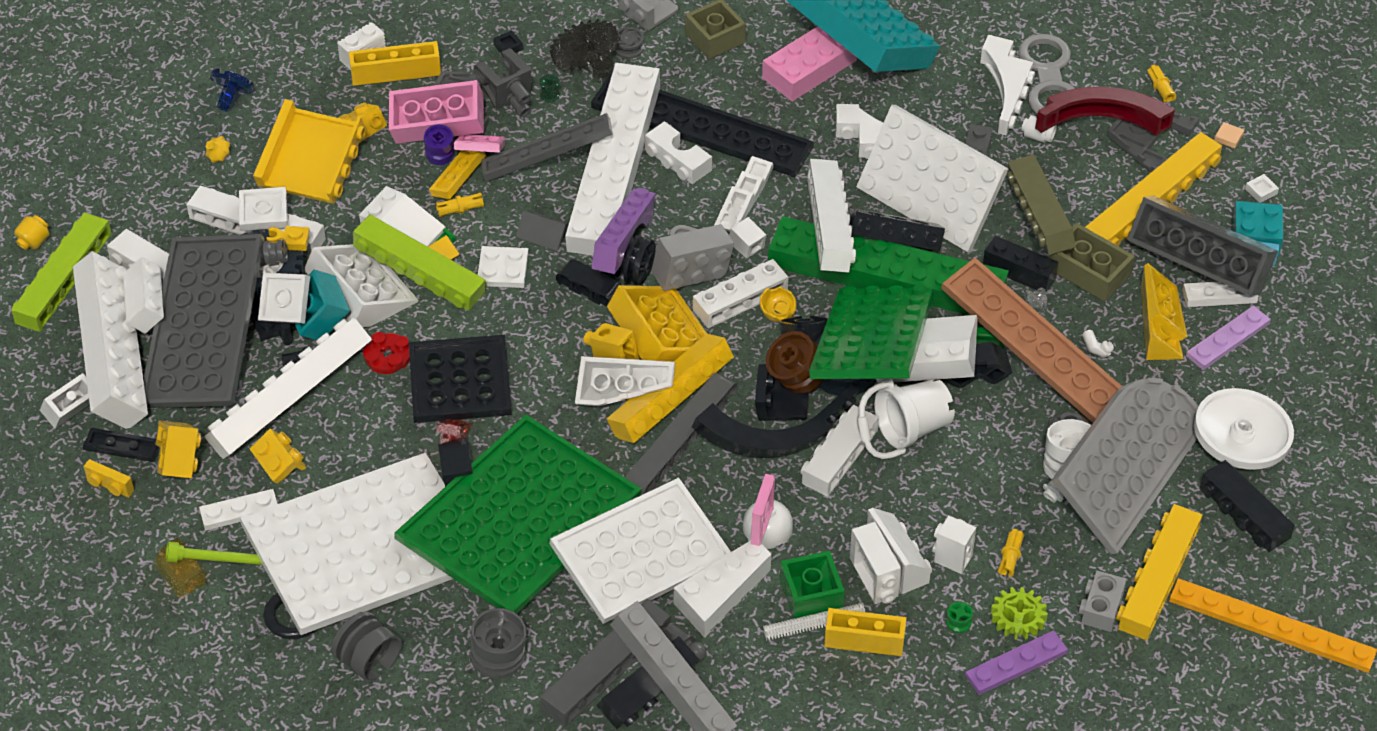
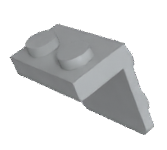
(648, 12)

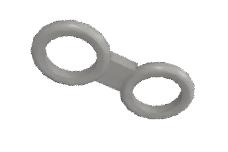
(1048, 73)

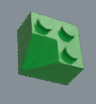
(811, 584)

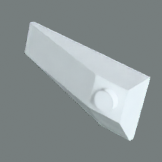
(614, 379)

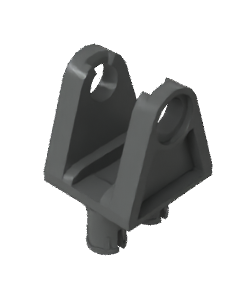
(509, 90)

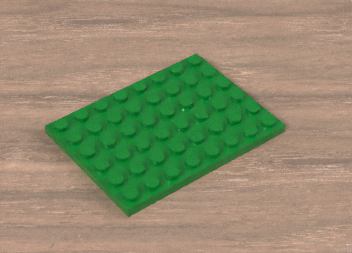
(499, 520)

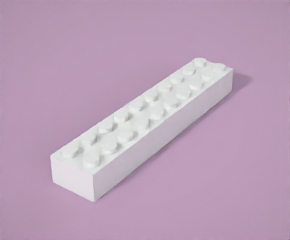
(615, 158)

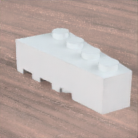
(721, 586)

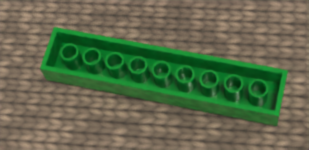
(875, 262)

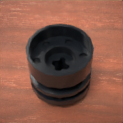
(636, 261)

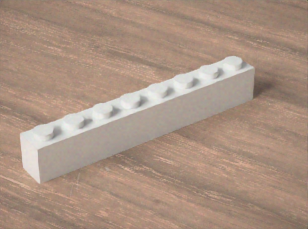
(830, 216)
(287, 388)

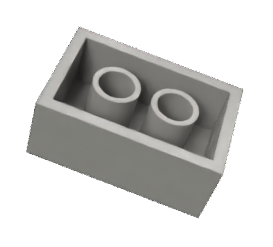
(692, 257)

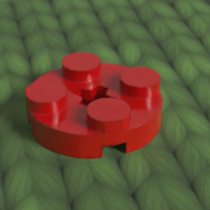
(387, 341)

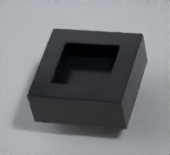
(506, 41)

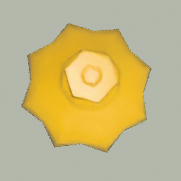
(217, 149)

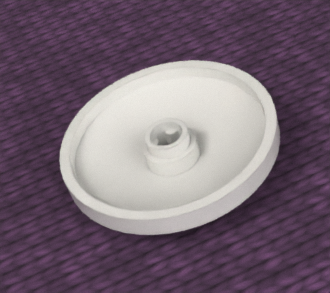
(1243, 428)

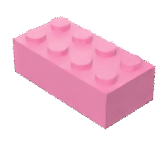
(805, 63)
(453, 105)

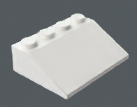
(363, 282)
(945, 350)

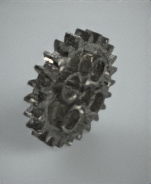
(584, 45)

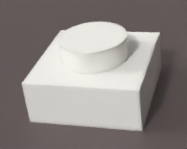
(1261, 188)

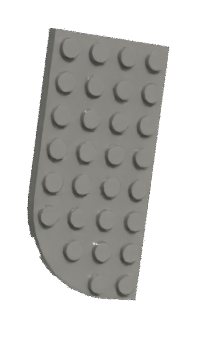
(1128, 457)

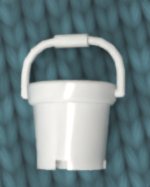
(905, 413)

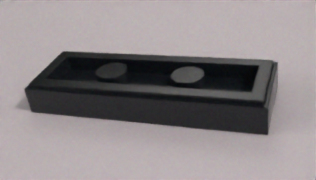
(121, 445)

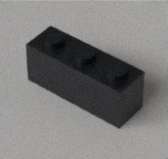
(1023, 264)

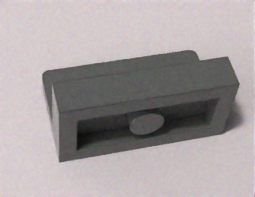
(541, 229)

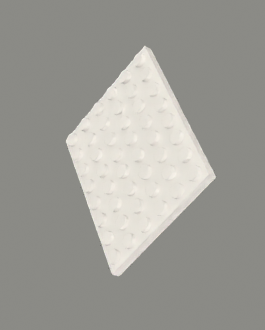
(338, 547)

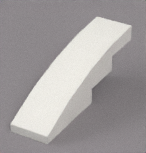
(745, 193)

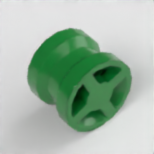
(957, 611)

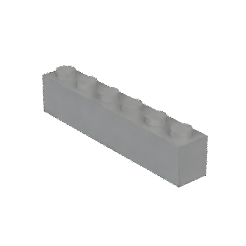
(670, 670)

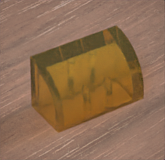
(181, 576)

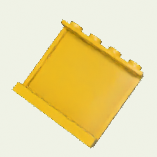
(309, 153)

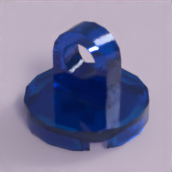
(230, 82)

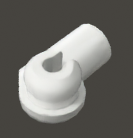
(1095, 347)

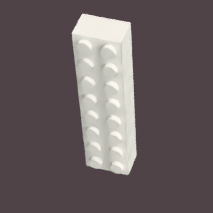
(109, 343)

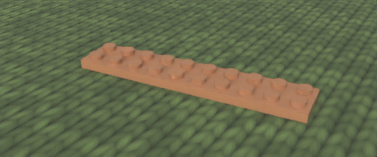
(1032, 338)

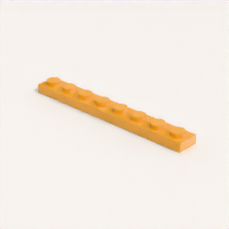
(1273, 625)

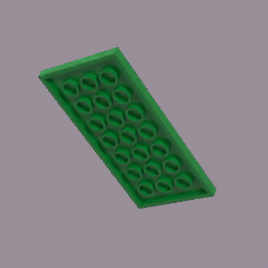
(872, 333)

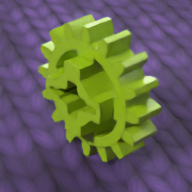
(1019, 613)

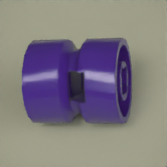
(439, 144)

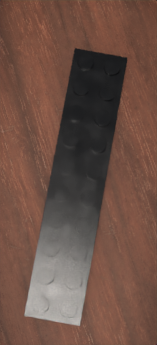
(725, 131)

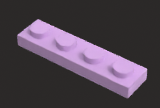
(1228, 337)

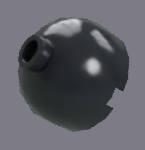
(810, 326)

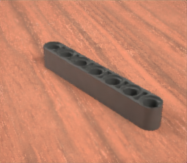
(679, 434)

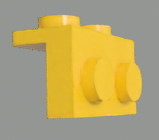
(371, 117)
(277, 455)

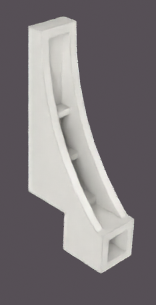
(1011, 77)
(855, 123)

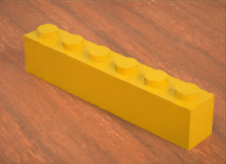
(690, 372)
(1159, 572)

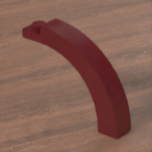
(1106, 102)

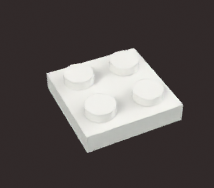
(262, 208)
(503, 266)
(284, 298)

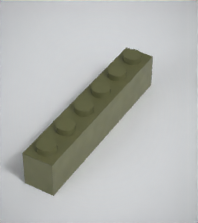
(1040, 205)

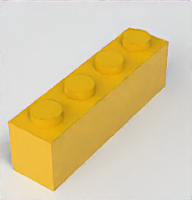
(394, 63)

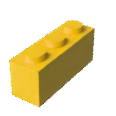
(865, 632)

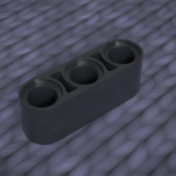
(587, 281)

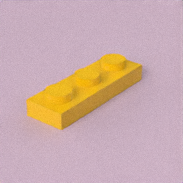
(456, 173)

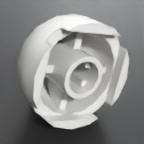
(778, 528)

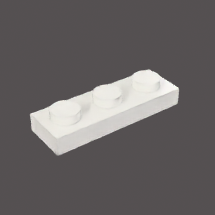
(1214, 294)
(231, 510)

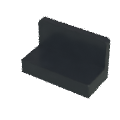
(455, 459)

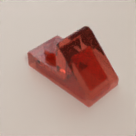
(453, 429)

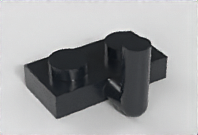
(269, 330)

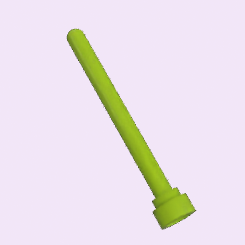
(177, 552)

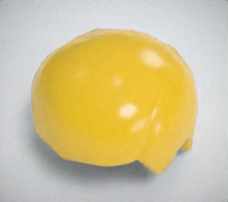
(779, 300)

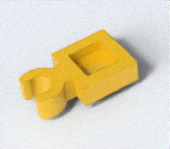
(295, 237)

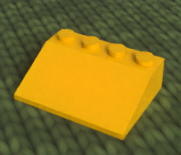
(657, 321)

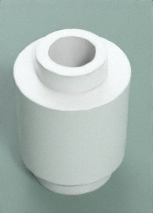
(1030, 132)

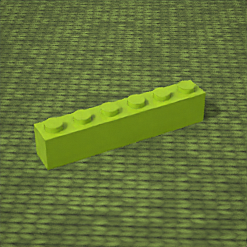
(418, 262)
(57, 276)

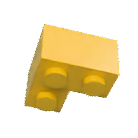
(177, 448)

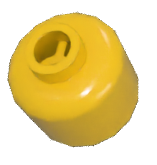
(31, 232)

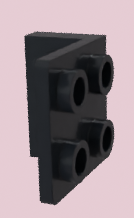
(776, 401)

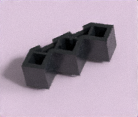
(990, 364)

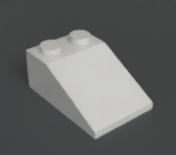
(404, 215)

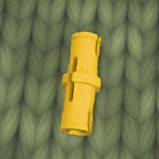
(459, 204)

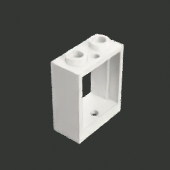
(875, 563)

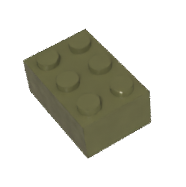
(1094, 263)

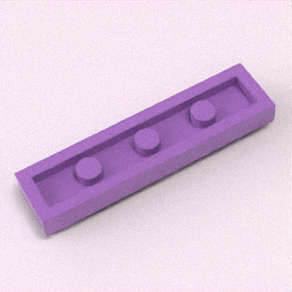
(1016, 662)

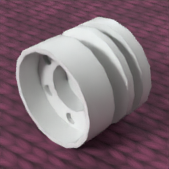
(1060, 442)

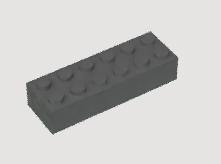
(1202, 245)

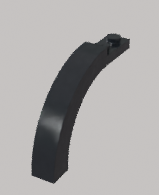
(765, 443)

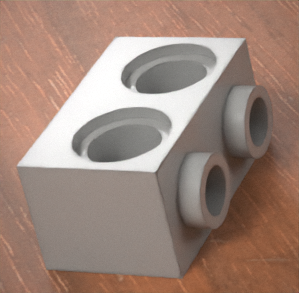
(1102, 601)

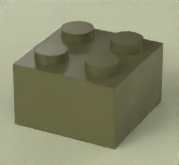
(715, 28)

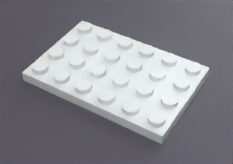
(932, 177)
(639, 549)

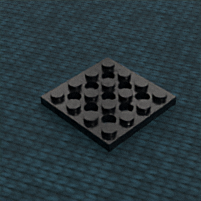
(448, 388)

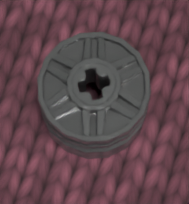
(364, 643)
(497, 643)

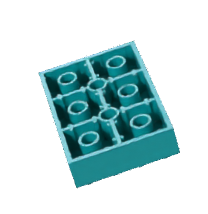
(872, 32)

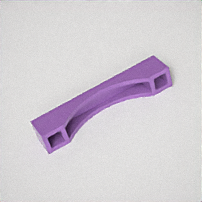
(613, 241)

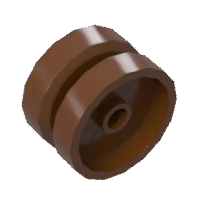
(790, 361)

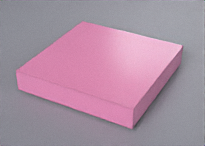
(479, 143)
(762, 510)

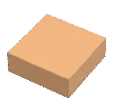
(1229, 135)

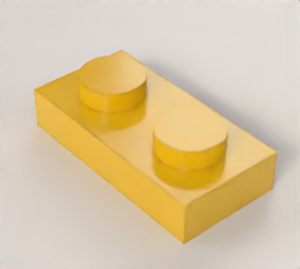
(111, 479)

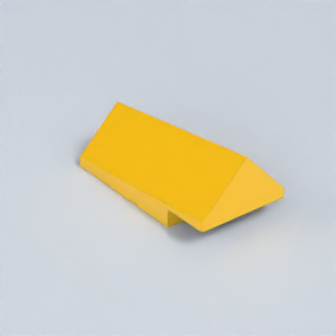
(1161, 316)

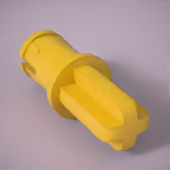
(1161, 83)
(1011, 552)

